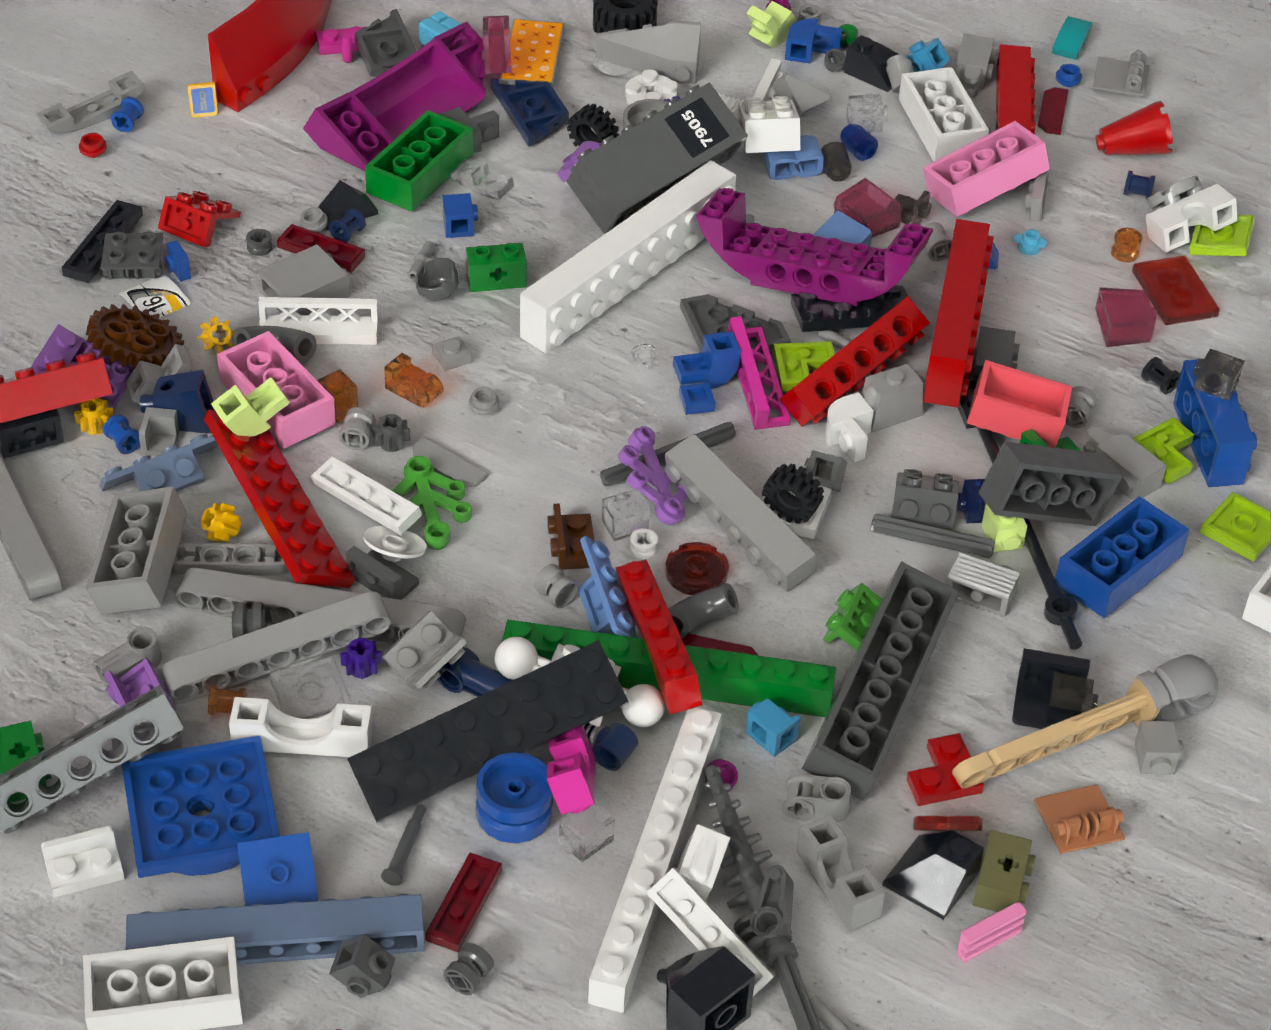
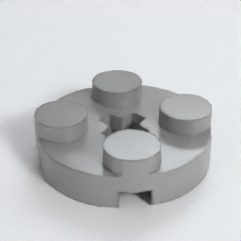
(1175, 193)

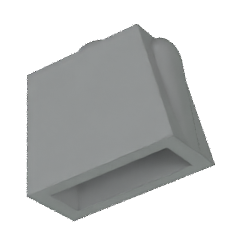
(894, 396)

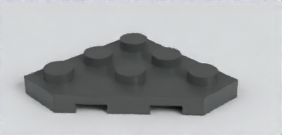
(708, 316)

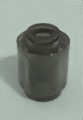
(836, 161)

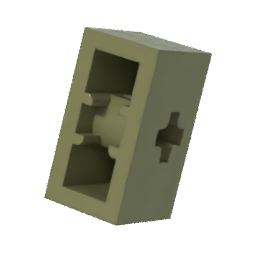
(1003, 872)

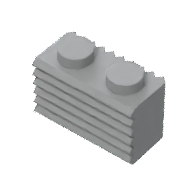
(983, 583)

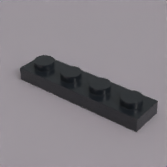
(87, 258)

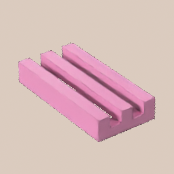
(991, 931)

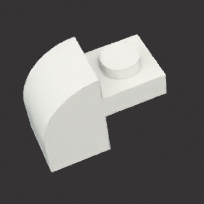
(848, 424)

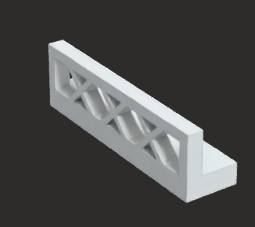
(327, 329)

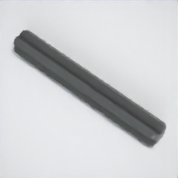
(932, 535)

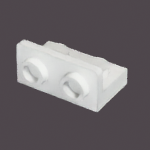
(82, 861)

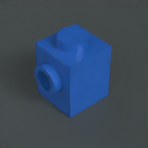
(459, 215)

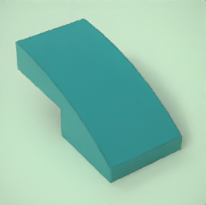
(1071, 37)

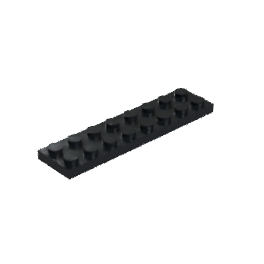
(496, 723)

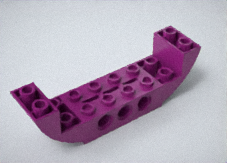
(803, 261)

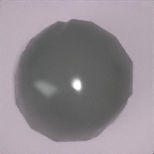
(438, 279)

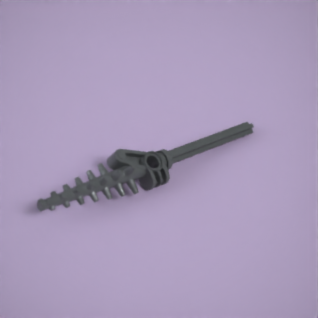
(768, 899)

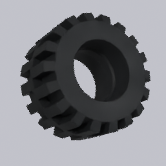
(623, 14)

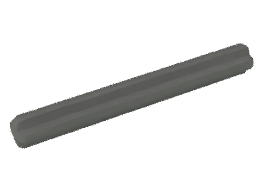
(709, 437)

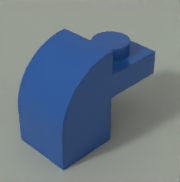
(809, 37)
(714, 365)

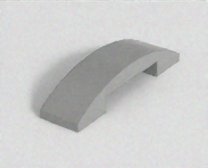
(94, 109)

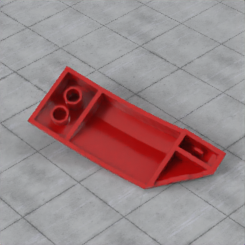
(262, 47)

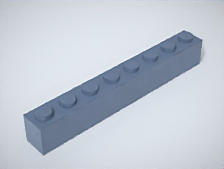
(288, 929)

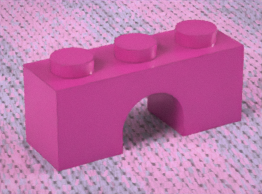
(572, 771)

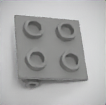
(1122, 76)

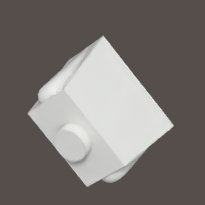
(702, 858)

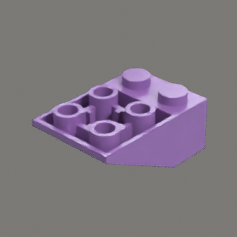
(67, 345)

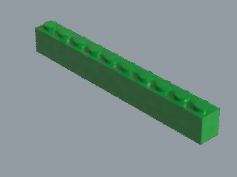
(720, 673)

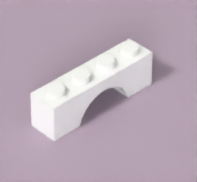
(339, 733)

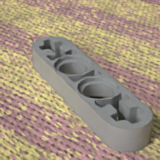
(231, 554)

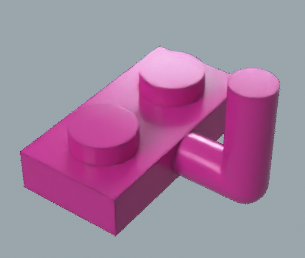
(338, 41)

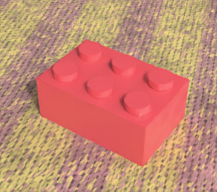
(1018, 401)

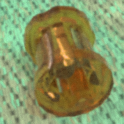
(222, 700)

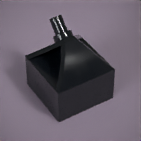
(707, 991)

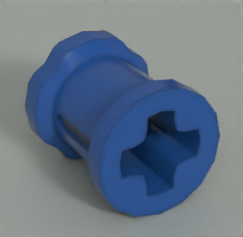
(129, 111)
(122, 434)

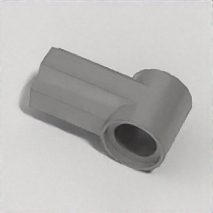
(140, 644)

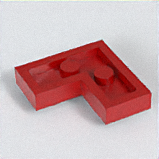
(937, 782)

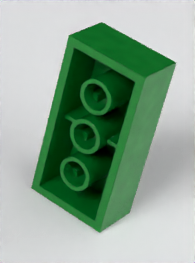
(419, 160)

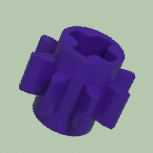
(361, 658)

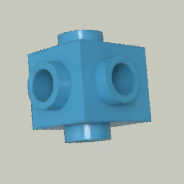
(928, 55)

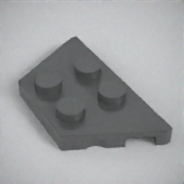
(384, 44)

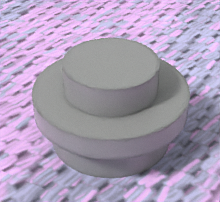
(313, 219)
(484, 400)

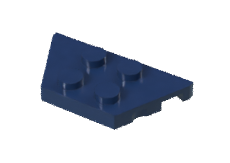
(531, 107)

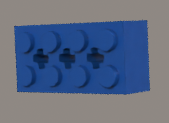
(1220, 431)
(1121, 556)

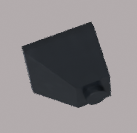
(868, 63)
(936, 871)

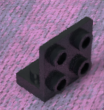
(30, 433)

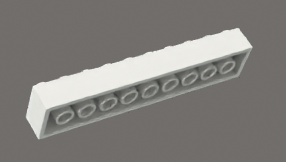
(619, 260)

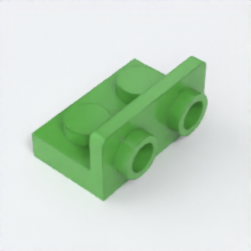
(852, 615)

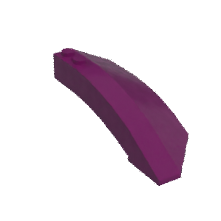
(434, 78)

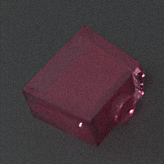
(497, 44)
(870, 207)
(1125, 316)

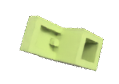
(772, 24)
(250, 413)

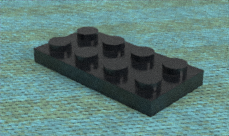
(823, 315)

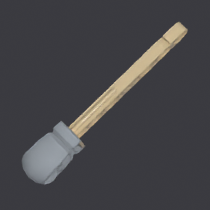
(1169, 694)

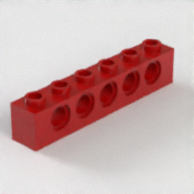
(903, 318)

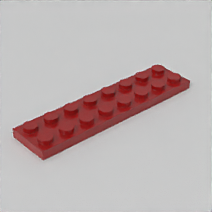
(282, 506)

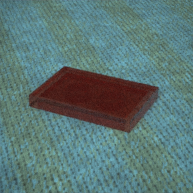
(1175, 290)

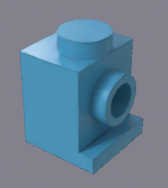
(772, 726)

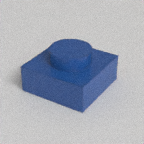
(177, 261)
(697, 398)

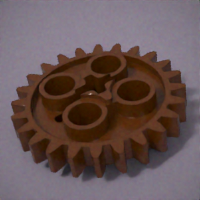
(131, 335)

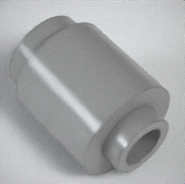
(896, 67)

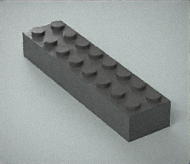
(881, 680)

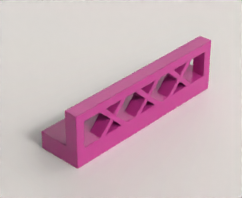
(752, 379)

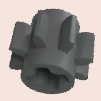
(391, 433)

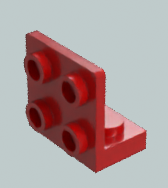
(194, 216)

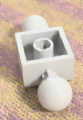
(519, 657)

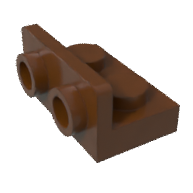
(567, 534)

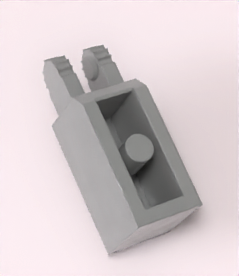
(975, 62)
(1140, 468)

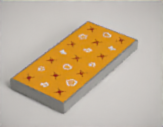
(534, 51)

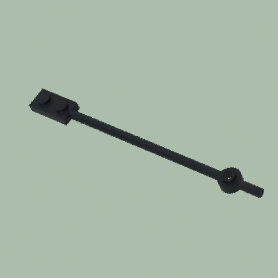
(1059, 607)

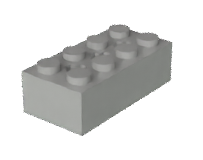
(137, 551)

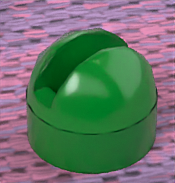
(851, 34)

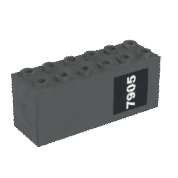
(655, 155)

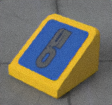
(202, 99)

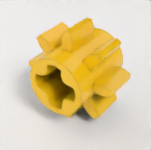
(207, 337)
(93, 415)
(220, 522)

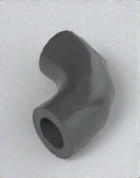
(297, 342)
(704, 608)

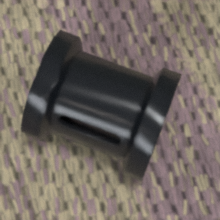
(1161, 375)

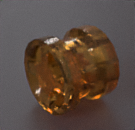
(1126, 245)

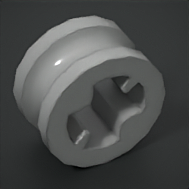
(809, 11)

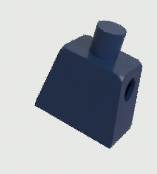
(186, 394)

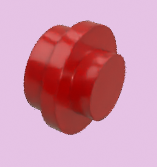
(92, 145)

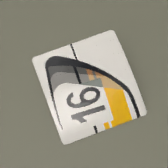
(157, 295)

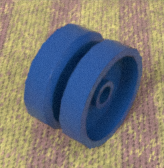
(513, 797)

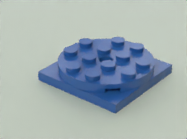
(175, 784)

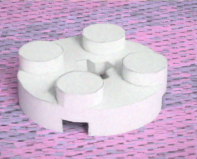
(650, 86)

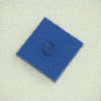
(277, 870)

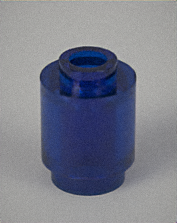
(859, 142)

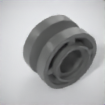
(248, 620)

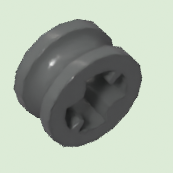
(259, 242)

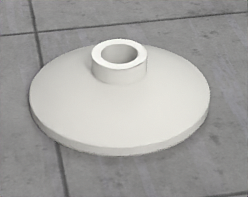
(392, 545)

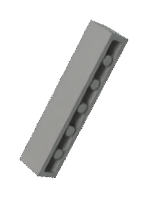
(740, 513)

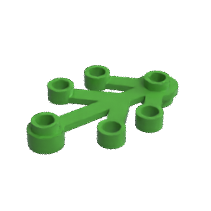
(420, 472)

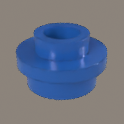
(1068, 75)

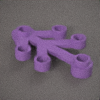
(669, 507)

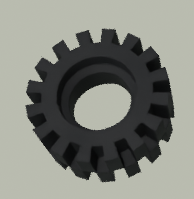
(591, 117)
(801, 484)

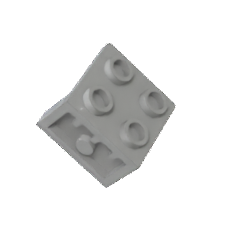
(424, 651)

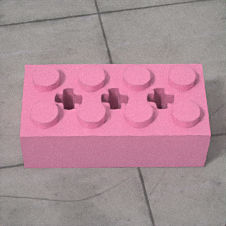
(986, 168)
(264, 357)

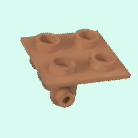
(1080, 819)

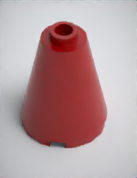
(1138, 133)

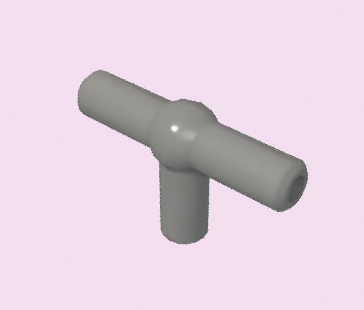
(420, 259)

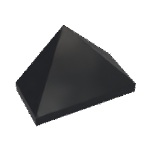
(345, 197)

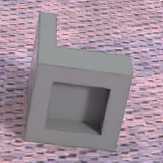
(158, 430)

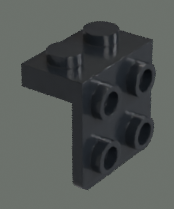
(1034, 687)

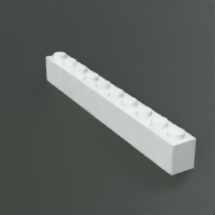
(654, 857)

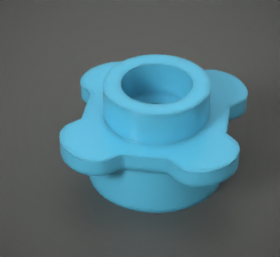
(1030, 242)

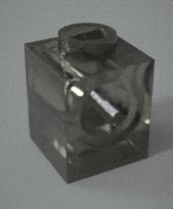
(1218, 374)

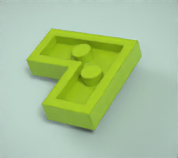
(796, 360)
(1164, 443)

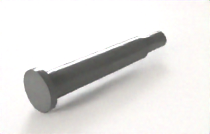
(392, 874)

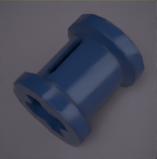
(1139, 185)
(347, 225)

